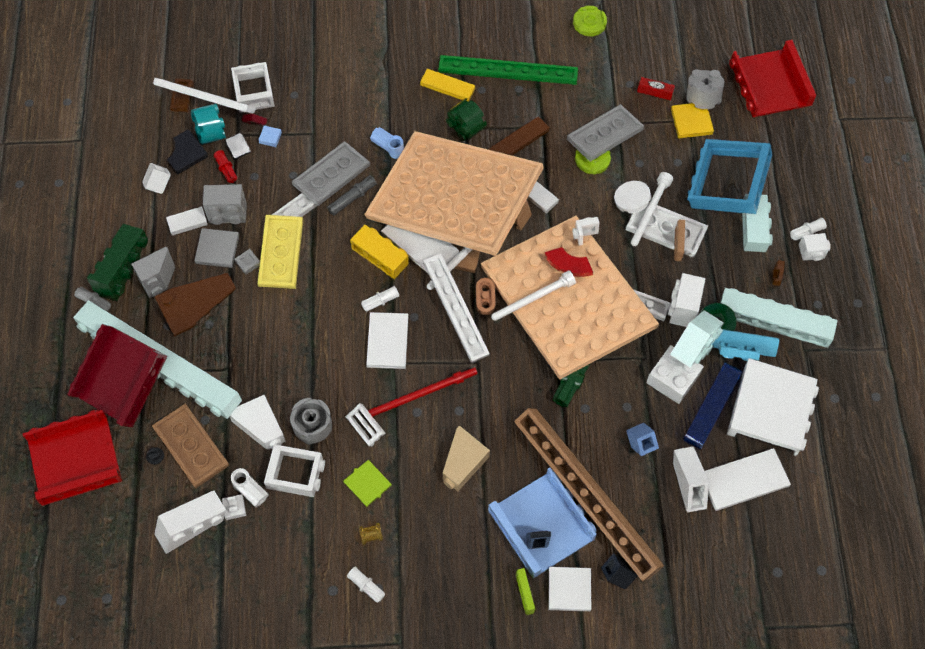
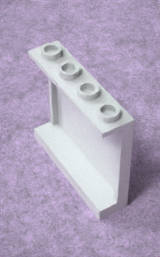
(773, 405)

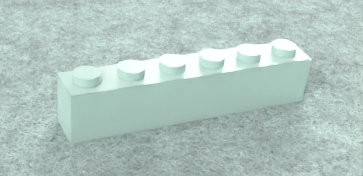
(780, 318)

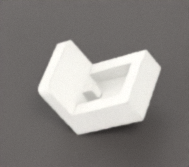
(585, 227)

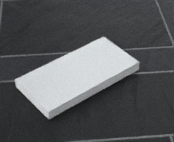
(662, 229)
(419, 246)
(746, 479)

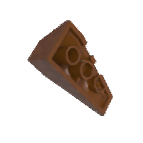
(192, 301)

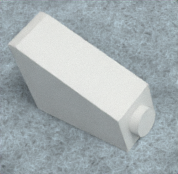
(258, 422)
(691, 479)

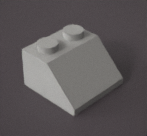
(155, 271)

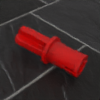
(225, 166)

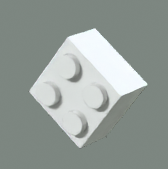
(686, 299)
(673, 377)

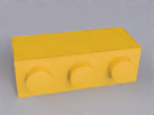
(379, 251)

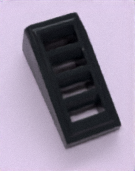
(538, 539)

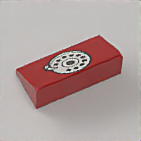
(656, 88)

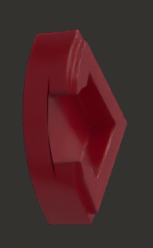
(248, 118)

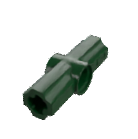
(569, 386)

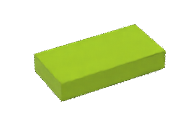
(525, 591)

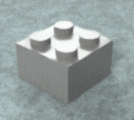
(224, 204)

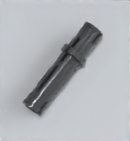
(357, 191)

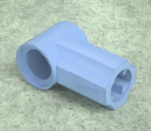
(388, 142)

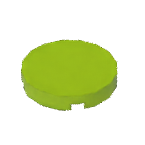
(589, 21)
(595, 166)

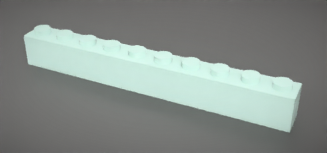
(175, 371)

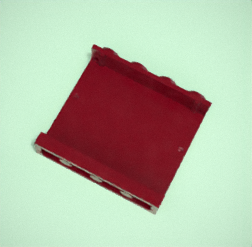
(117, 374)

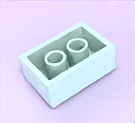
(697, 339)

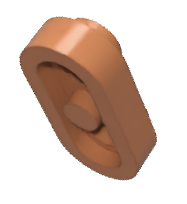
(485, 297)

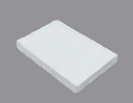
(387, 340)

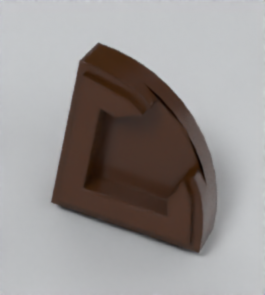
(778, 271)

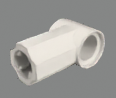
(249, 489)

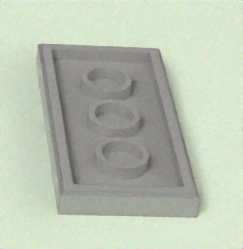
(605, 132)
(331, 173)

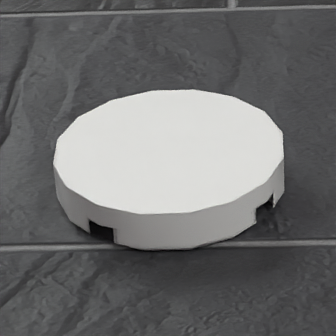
(632, 196)

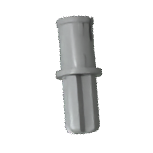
(85, 295)

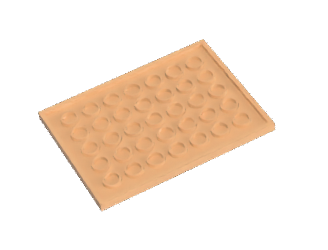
(455, 192)
(576, 321)

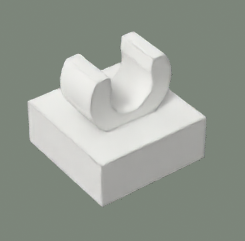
(234, 507)

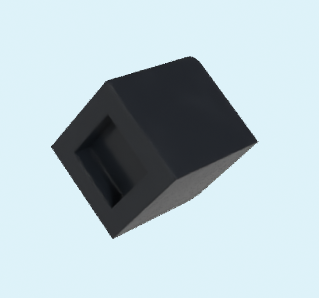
(618, 571)

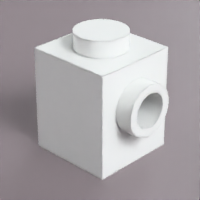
(814, 247)

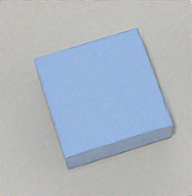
(270, 136)

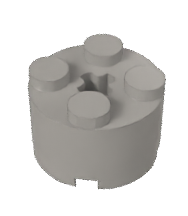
(705, 88)
(313, 410)

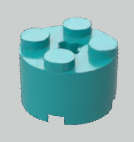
(208, 124)

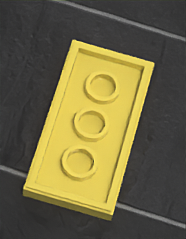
(280, 251)

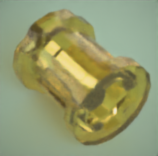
(371, 533)

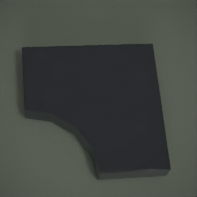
(186, 152)

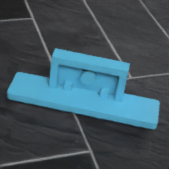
(745, 345)

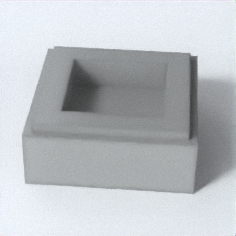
(247, 261)

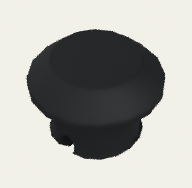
(155, 455)

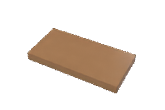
(190, 445)

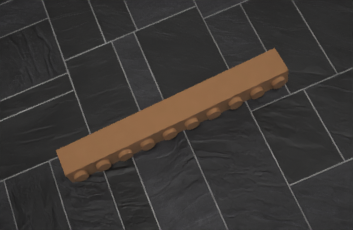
(589, 494)

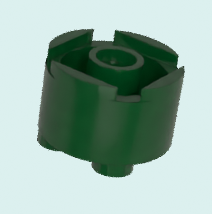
(466, 119)

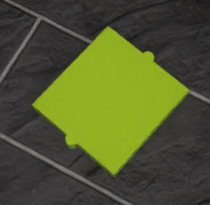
(367, 483)

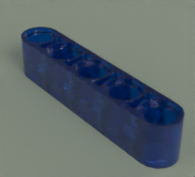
(712, 406)

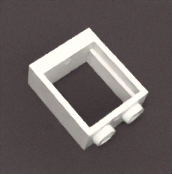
(258, 100)
(274, 466)

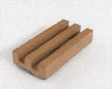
(679, 243)

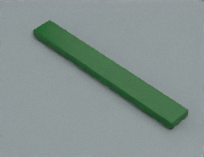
(508, 69)

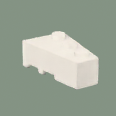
(188, 521)

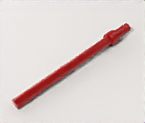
(457, 378)

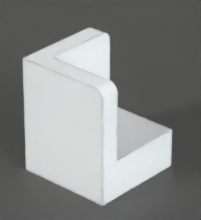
(156, 178)

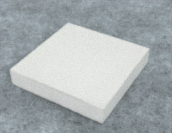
(569, 589)

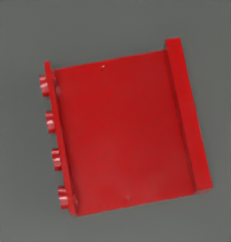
(773, 81)
(73, 457)

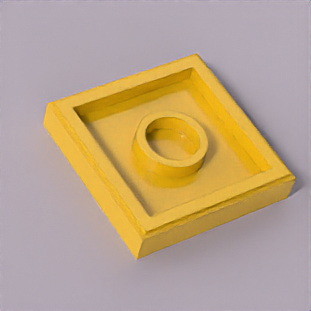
(691, 121)

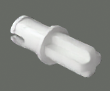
(808, 229)
(380, 298)
(366, 584)

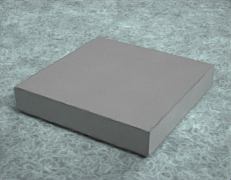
(216, 248)

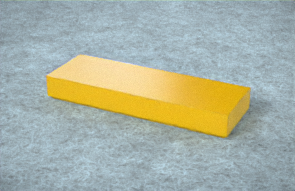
(447, 85)

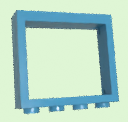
(730, 148)

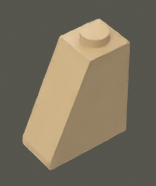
(463, 459)

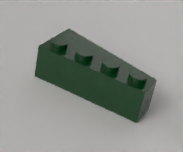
(117, 266)

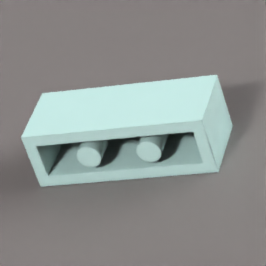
(756, 227)

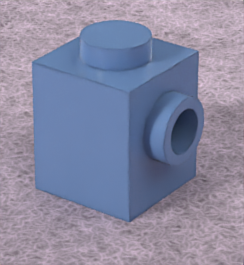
(642, 439)

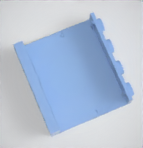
(543, 507)

